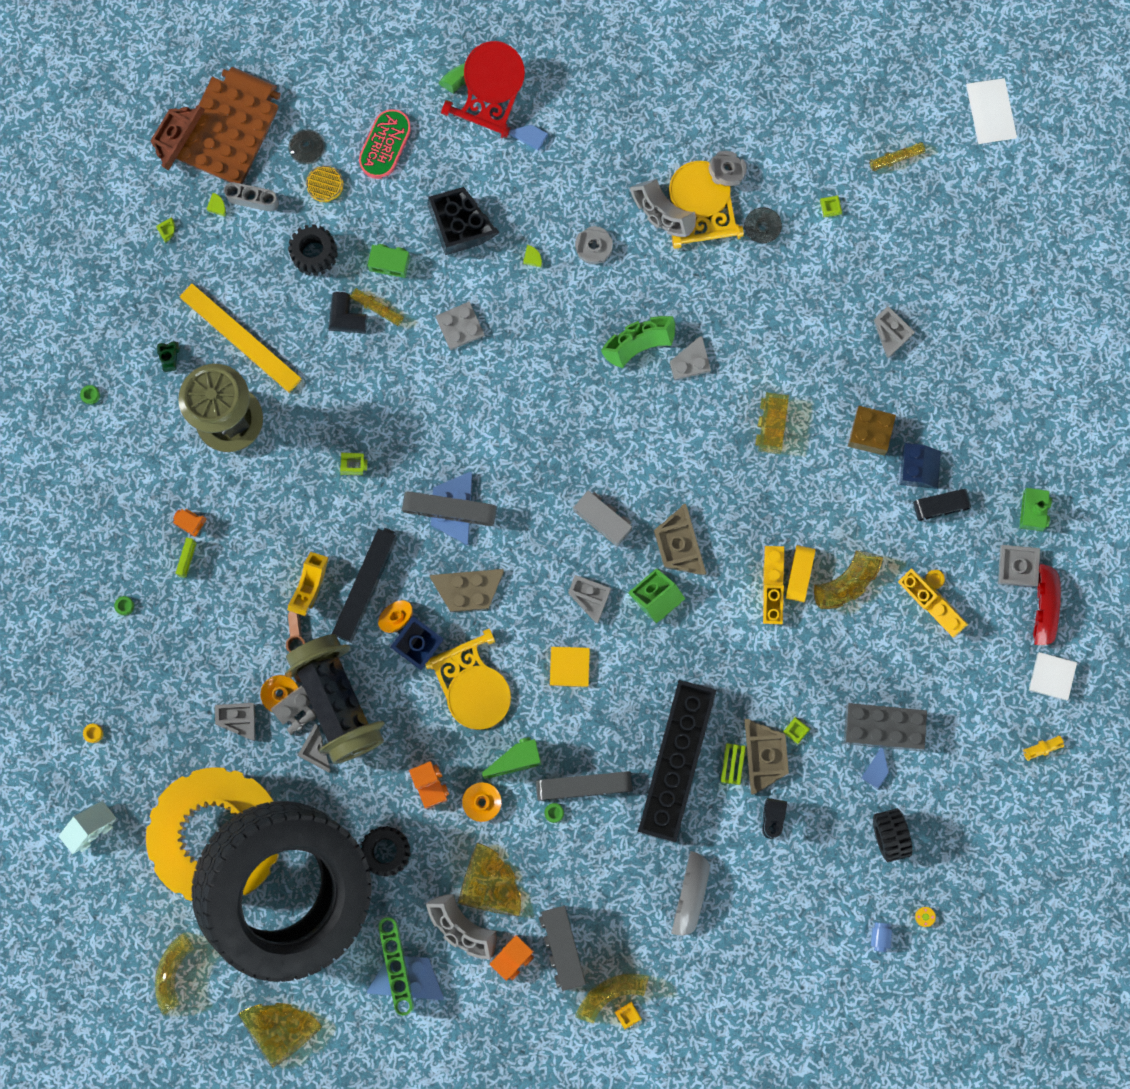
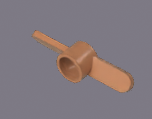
(295, 633)

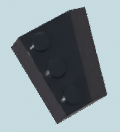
(459, 221)

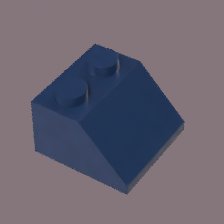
(920, 466)
(416, 642)

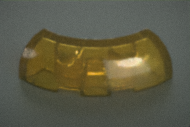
(851, 583)
(166, 973)
(608, 990)

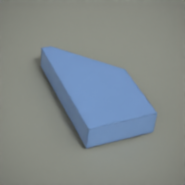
(530, 135)
(876, 770)

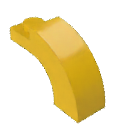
(309, 584)

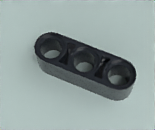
(942, 504)

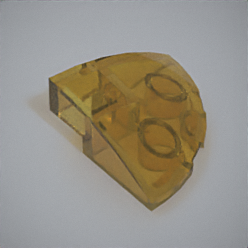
(490, 884)
(278, 1029)

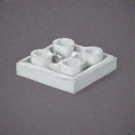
(1052, 676)

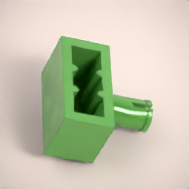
(1035, 509)

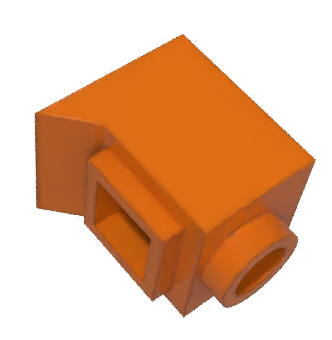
(189, 521)

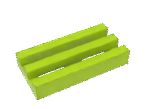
(186, 557)
(730, 780)

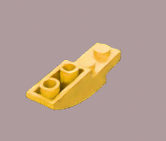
(773, 584)
(933, 602)

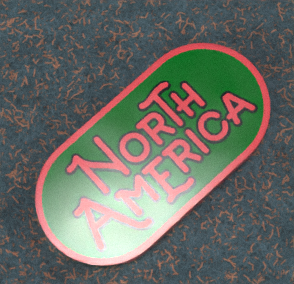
(385, 144)

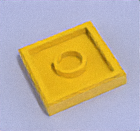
(569, 666)

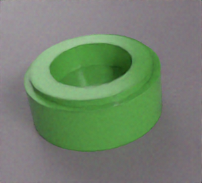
(90, 394)
(124, 605)
(554, 812)

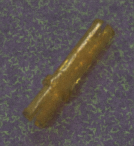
(897, 156)
(370, 303)

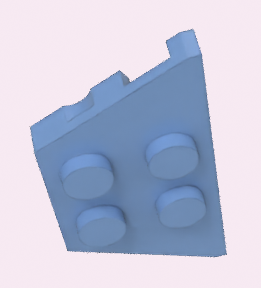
(459, 489)
(421, 978)

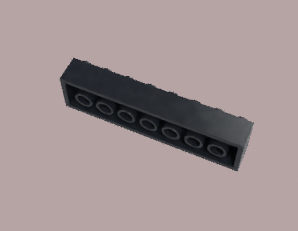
(677, 761)

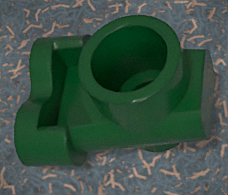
(168, 355)

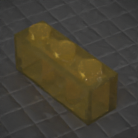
(772, 423)

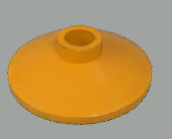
(395, 616)
(271, 685)
(471, 802)

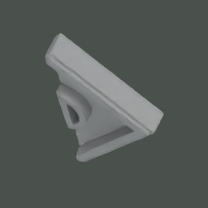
(311, 748)

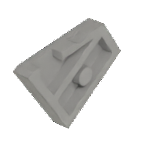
(892, 331)
(691, 361)
(589, 596)
(237, 718)

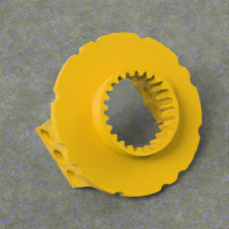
(177, 802)

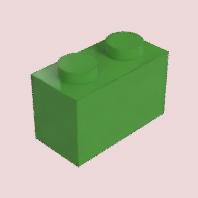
(388, 260)

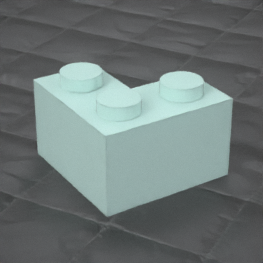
(86, 826)

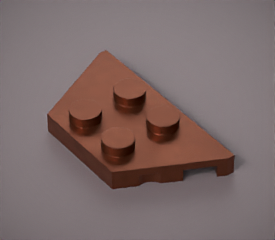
(174, 133)

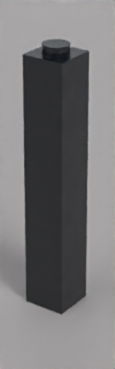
(365, 584)

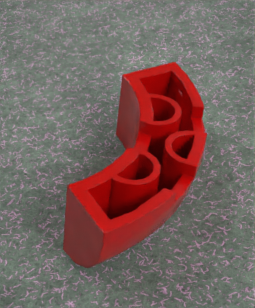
(1049, 606)

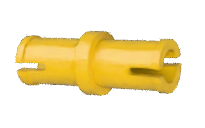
(1043, 748)

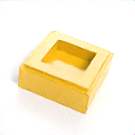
(628, 1015)

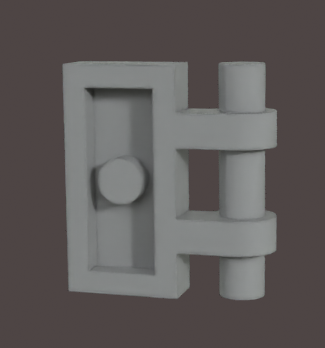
(291, 706)

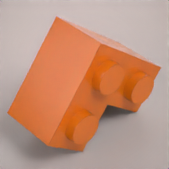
(429, 785)
(512, 958)

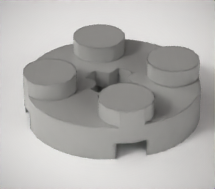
(723, 176)
(596, 255)

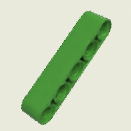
(394, 976)

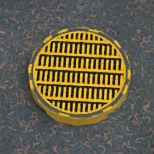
(324, 183)

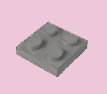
(459, 326)
(1019, 566)

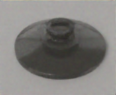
(308, 154)
(765, 217)

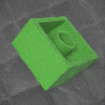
(656, 595)

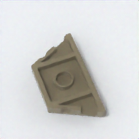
(679, 544)
(468, 589)
(765, 755)

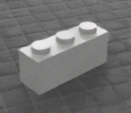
(603, 518)

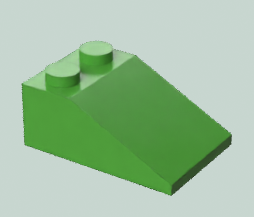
(518, 758)

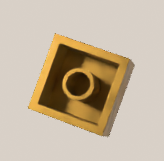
(871, 430)

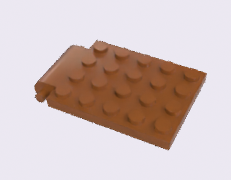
(231, 126)

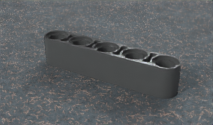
(449, 508)
(584, 785)

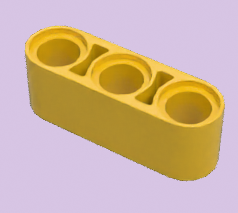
(800, 573)

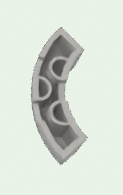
(661, 211)
(691, 895)
(459, 930)

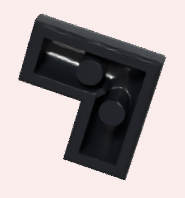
(340, 317)

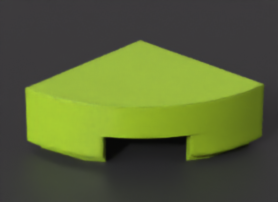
(216, 205)
(166, 229)
(532, 257)

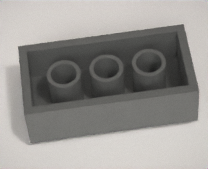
(885, 727)
(563, 948)

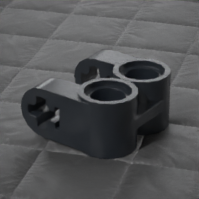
(774, 813)

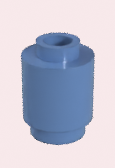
(881, 937)

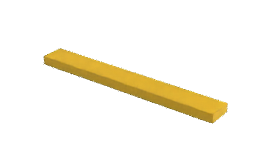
(240, 338)

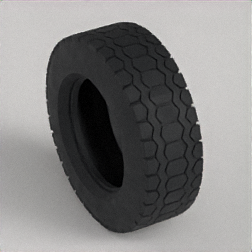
(327, 925)

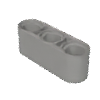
(245, 191)

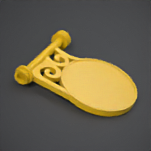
(695, 191)
(477, 694)

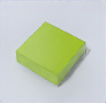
(830, 206)
(796, 730)

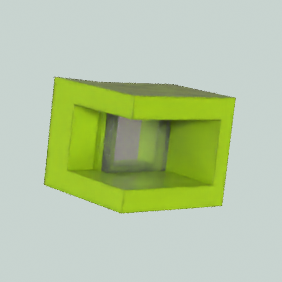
(353, 464)

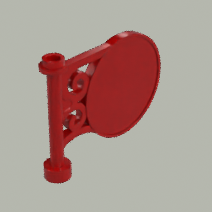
(493, 75)

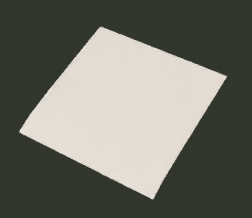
(991, 111)

